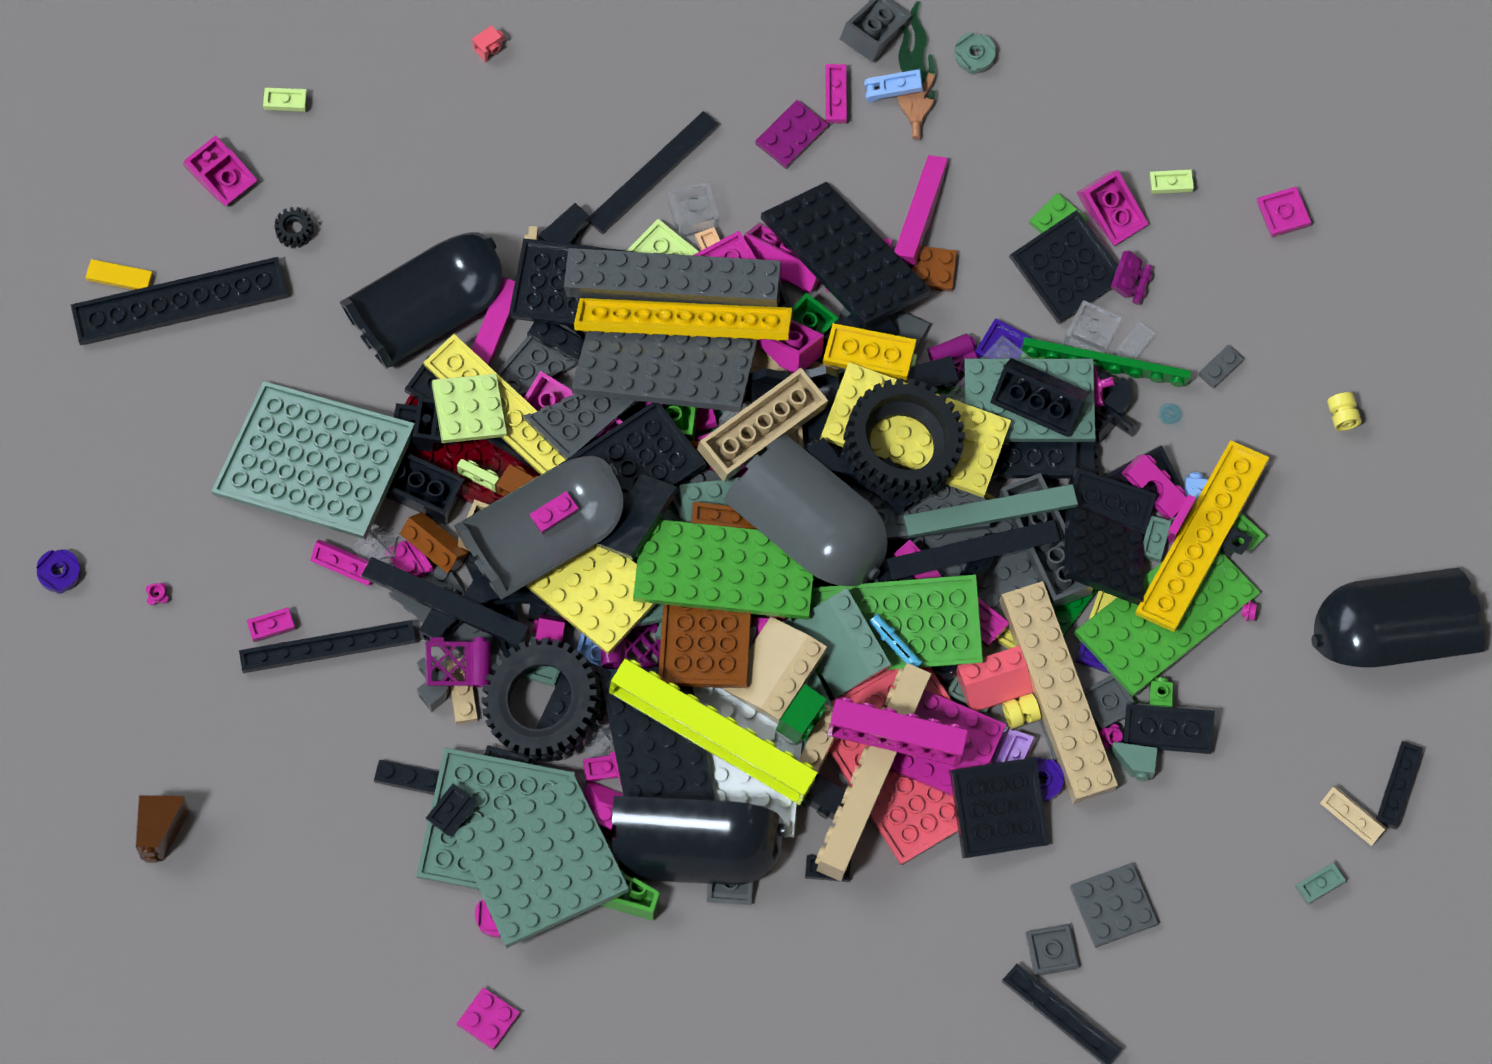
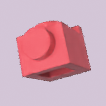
(488, 42)

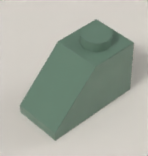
(1136, 760)

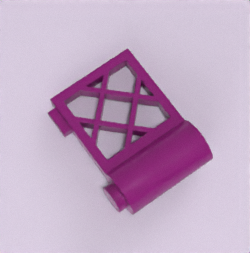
(958, 347)
(618, 655)
(476, 662)

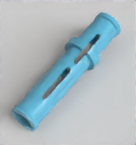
(877, 622)

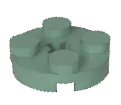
(971, 63)

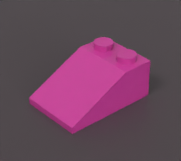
(1112, 207)
(797, 352)

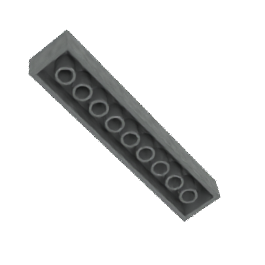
(672, 278)

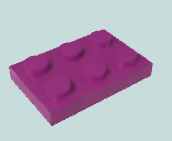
(791, 134)

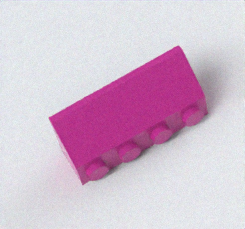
(768, 246)

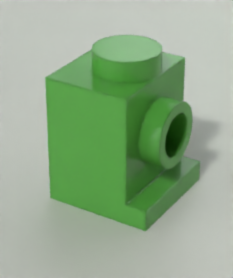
(1160, 685)

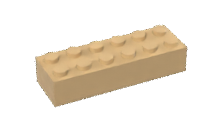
(760, 423)

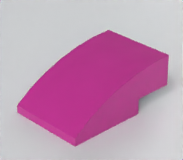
(219, 171)

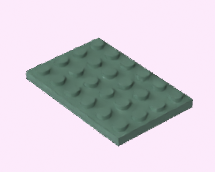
(982, 379)

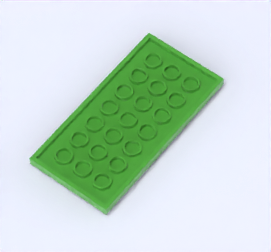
(720, 571)
(930, 615)
(1140, 650)

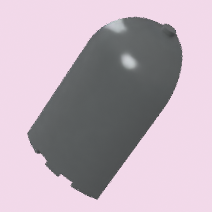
(810, 514)
(511, 545)

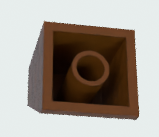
(158, 825)

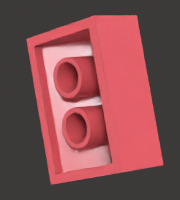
(995, 680)

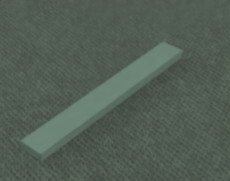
(990, 511)

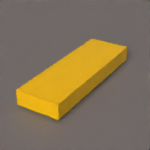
(118, 275)

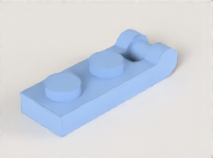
(893, 85)

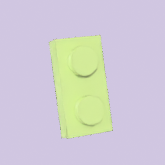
(285, 99)
(1171, 181)
(472, 471)

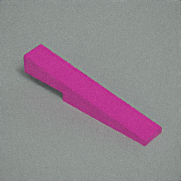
(921, 209)
(494, 323)

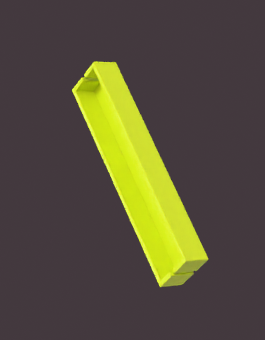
(712, 731)

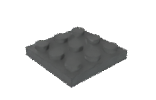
(1113, 905)

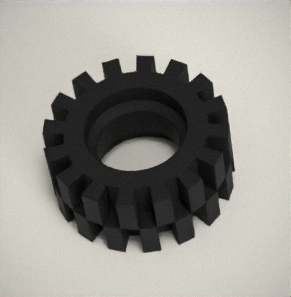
(294, 238)

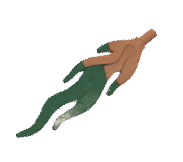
(915, 105)

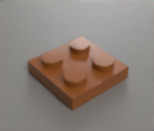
(936, 268)

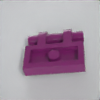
(1126, 275)

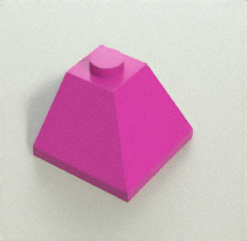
(601, 804)

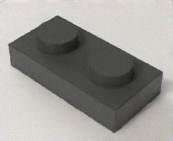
(1220, 367)

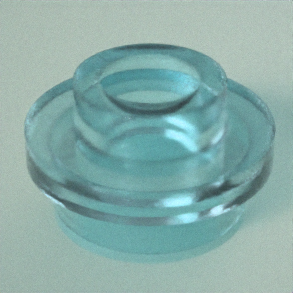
(1169, 419)

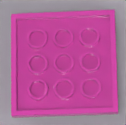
(979, 745)

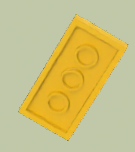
(871, 350)

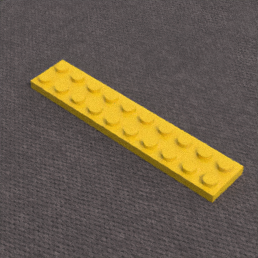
(683, 319)
(1202, 536)

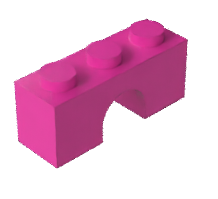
(1169, 497)

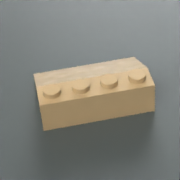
(778, 668)

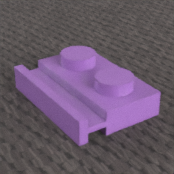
(1013, 746)

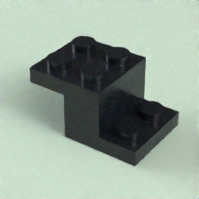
(426, 423)

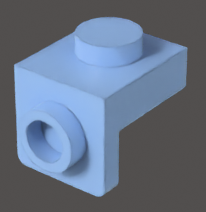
(1194, 484)

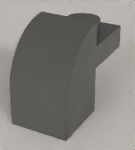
(432, 695)

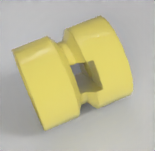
(1344, 411)
(1020, 711)

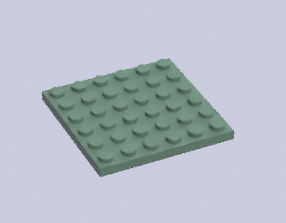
(494, 785)
(540, 861)

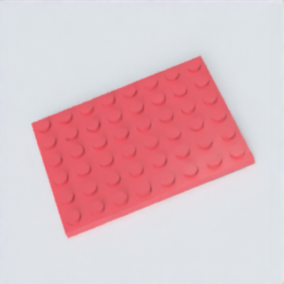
(906, 811)

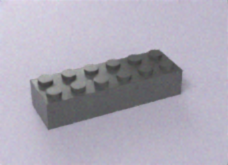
(1049, 558)

